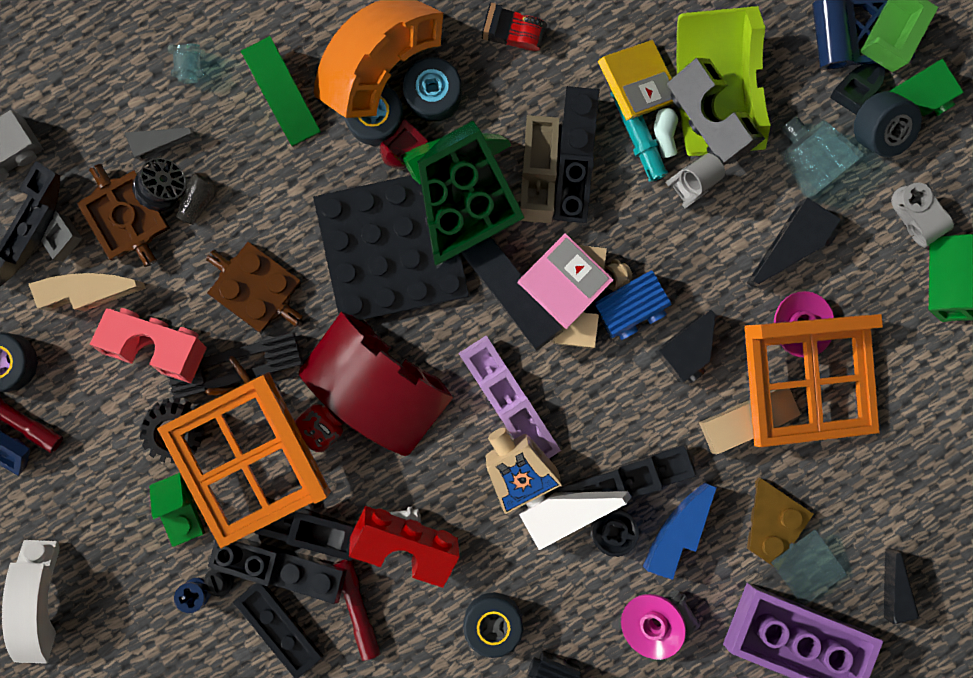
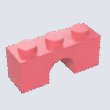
(124, 334)

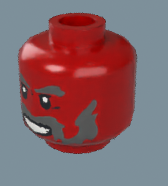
(319, 427)

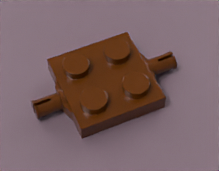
(119, 218)
(254, 287)

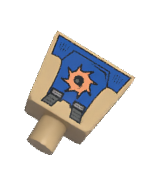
(519, 470)

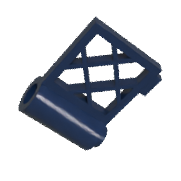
(838, 28)

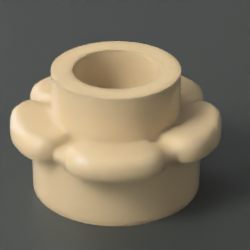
(619, 273)

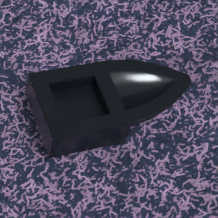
(859, 86)

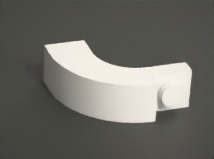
(25, 603)

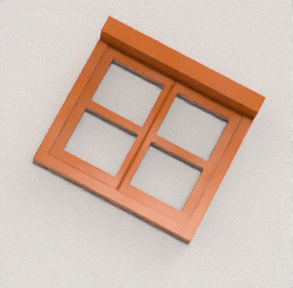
(810, 332)
(287, 438)

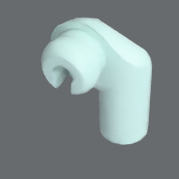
(664, 131)

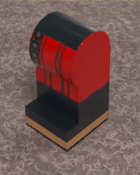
(513, 28)

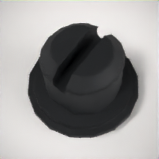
(218, 582)

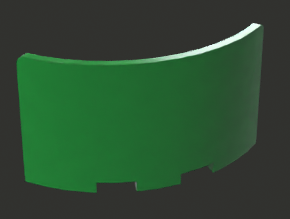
(951, 278)

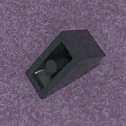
(689, 349)

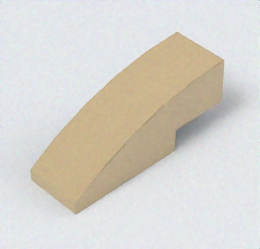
(82, 290)
(736, 425)

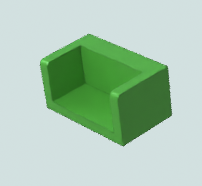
(898, 32)

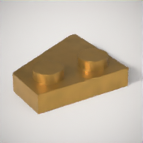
(775, 522)

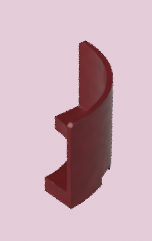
(372, 389)

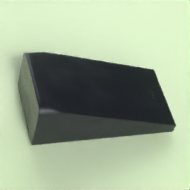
(898, 594)

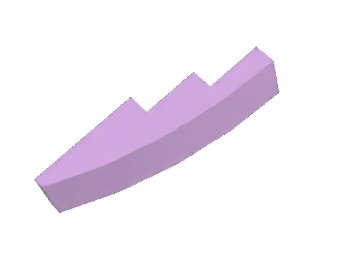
(506, 395)

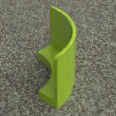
(735, 46)

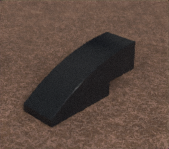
(311, 532)

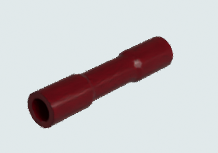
(31, 429)
(363, 630)

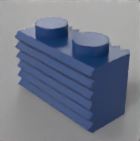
(631, 305)

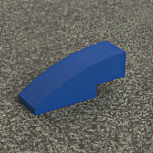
(680, 531)

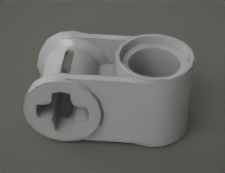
(697, 178)
(924, 216)

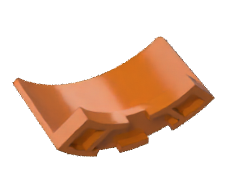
(368, 48)

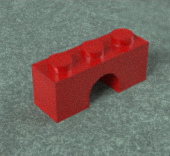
(382, 533)

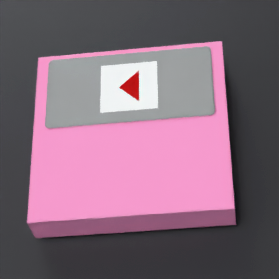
(565, 281)

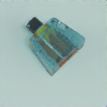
(817, 155)

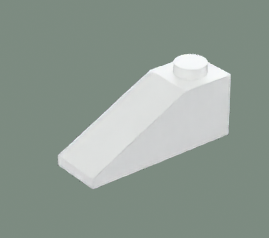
(566, 512)

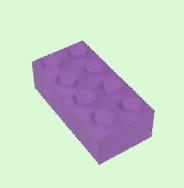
(798, 639)

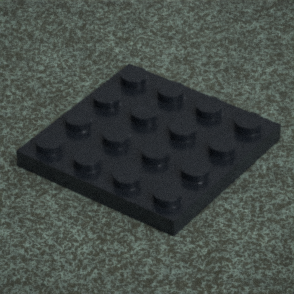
(383, 250)

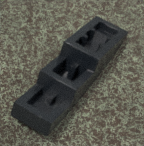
(501, 280)
(640, 475)

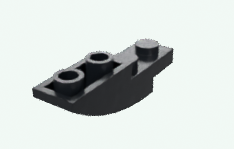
(576, 154)
(279, 567)

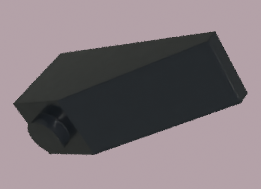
(802, 234)

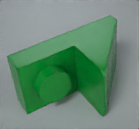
(176, 509)

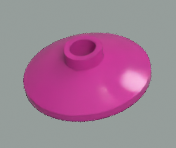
(802, 307)
(644, 635)

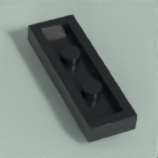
(278, 629)

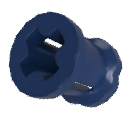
(191, 605)

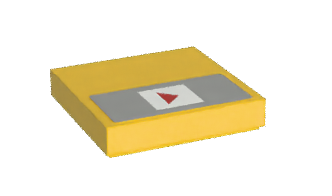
(637, 79)

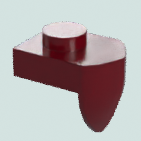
(402, 141)

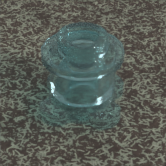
(187, 62)

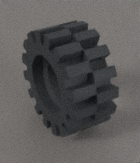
(160, 414)

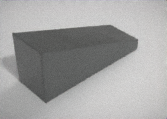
(154, 141)

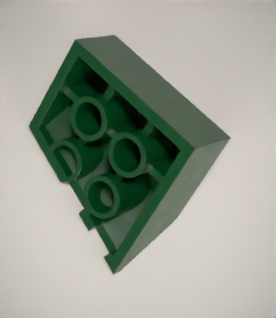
(464, 193)

